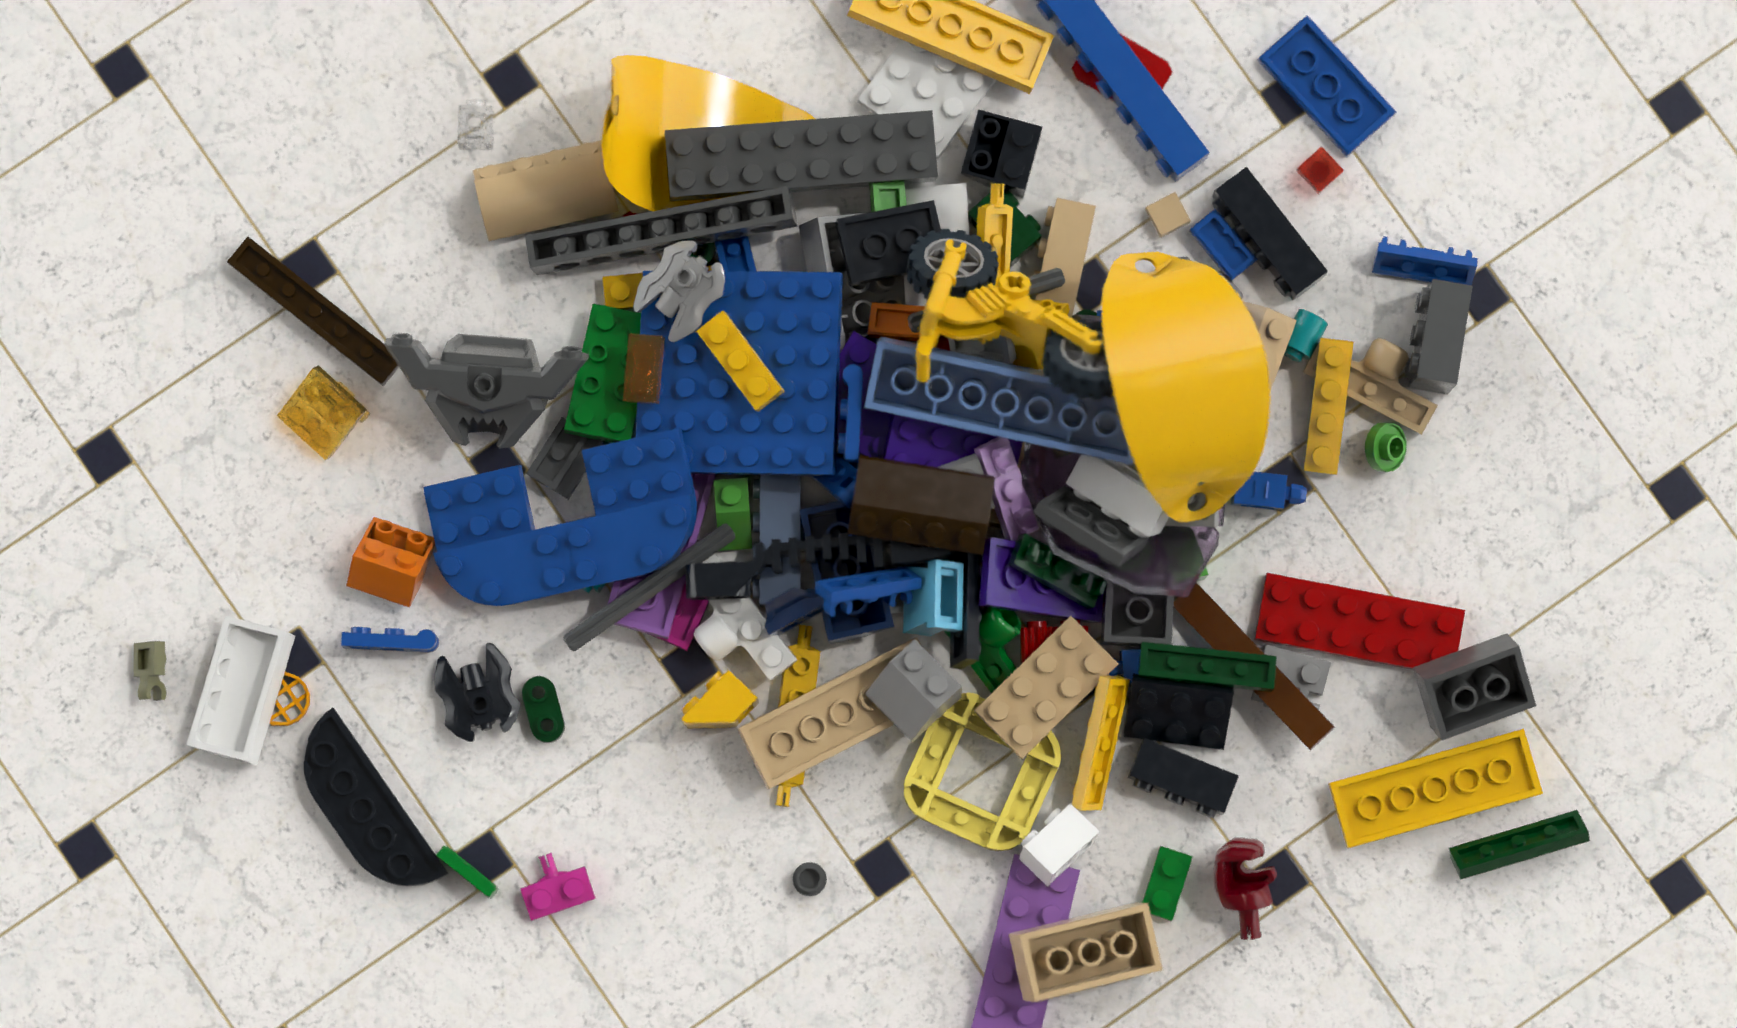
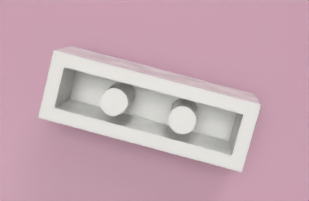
(1119, 493)

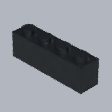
(1269, 234)

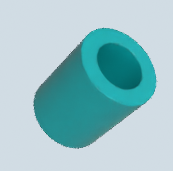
(1305, 335)

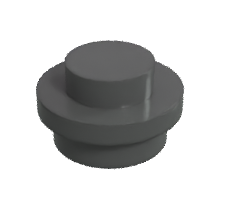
(809, 879)

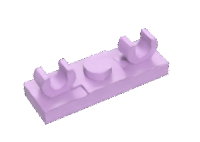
(1009, 496)

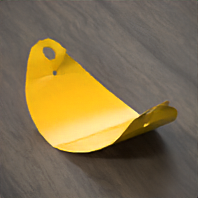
(663, 96)
(1185, 379)

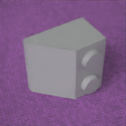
(914, 690)

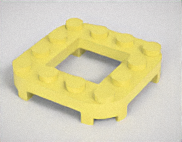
(959, 816)

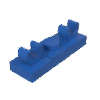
(1423, 263)
(868, 588)

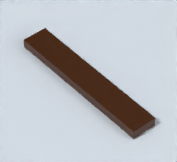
(1226, 635)

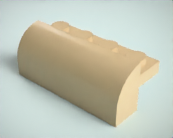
(544, 191)

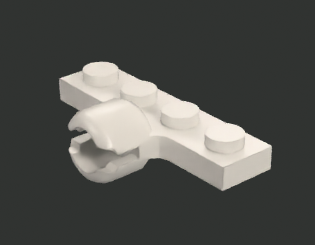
(742, 624)

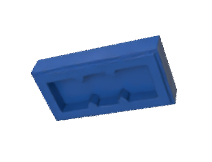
(1223, 245)

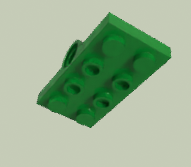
(598, 390)

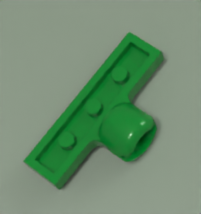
(995, 631)

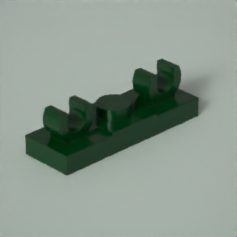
(1062, 576)

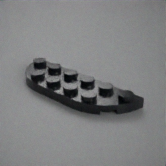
(365, 807)

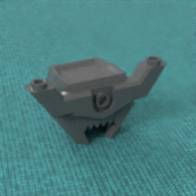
(485, 382)

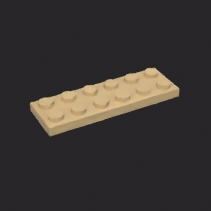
(817, 723)

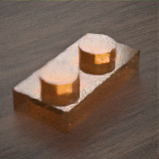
(643, 368)

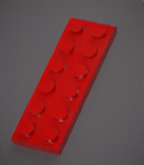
(1356, 623)

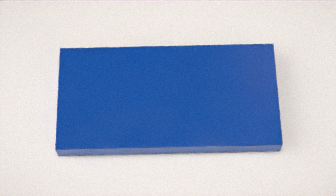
(1326, 86)

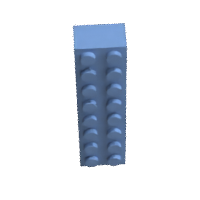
(994, 401)

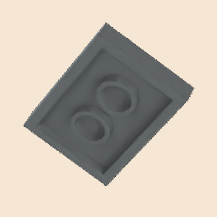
(1089, 526)

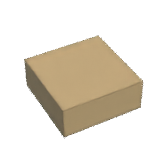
(1167, 214)

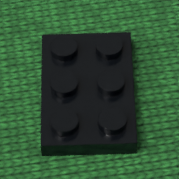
(880, 241)
(1178, 712)

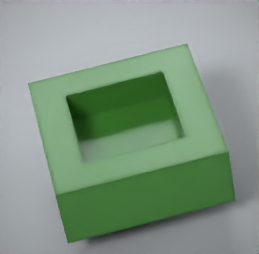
(887, 195)

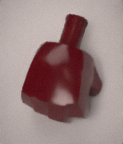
(1241, 887)

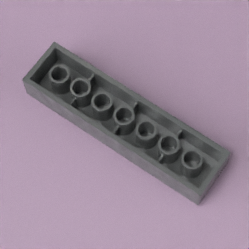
(800, 155)

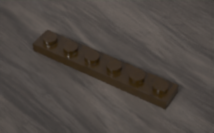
(314, 310)

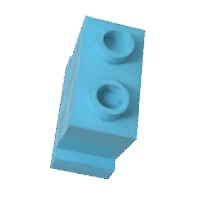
(938, 602)

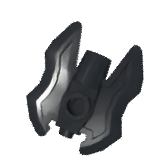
(478, 698)

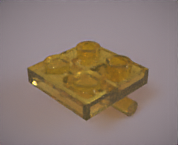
(322, 412)

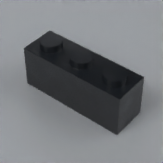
(1182, 778)

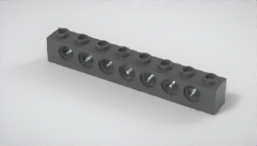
(658, 229)

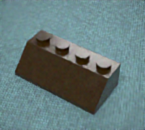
(921, 505)

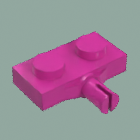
(556, 890)

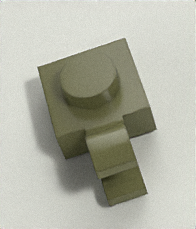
(149, 665)

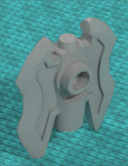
(683, 288)

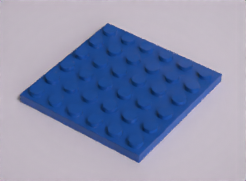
(797, 334)

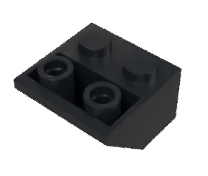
(1001, 151)

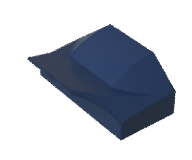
(792, 609)

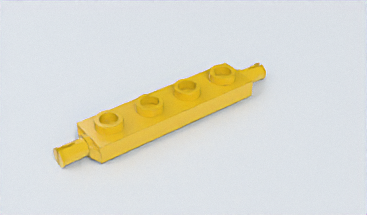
(995, 227)
(795, 682)

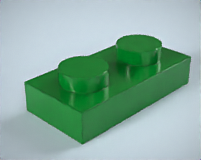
(1166, 882)

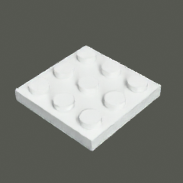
(924, 82)

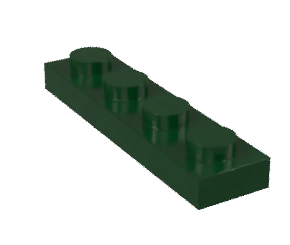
(1207, 666)
(1519, 844)

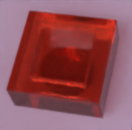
(1320, 170)

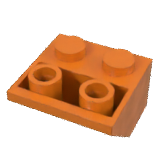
(390, 562)

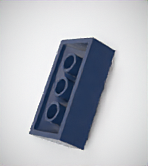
(865, 617)

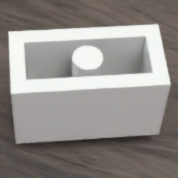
(1058, 843)

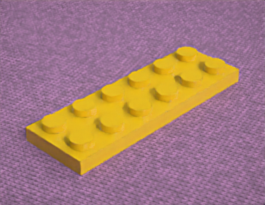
(964, 34)
(1435, 788)

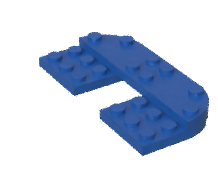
(640, 524)

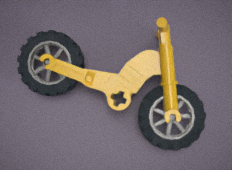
(974, 308)

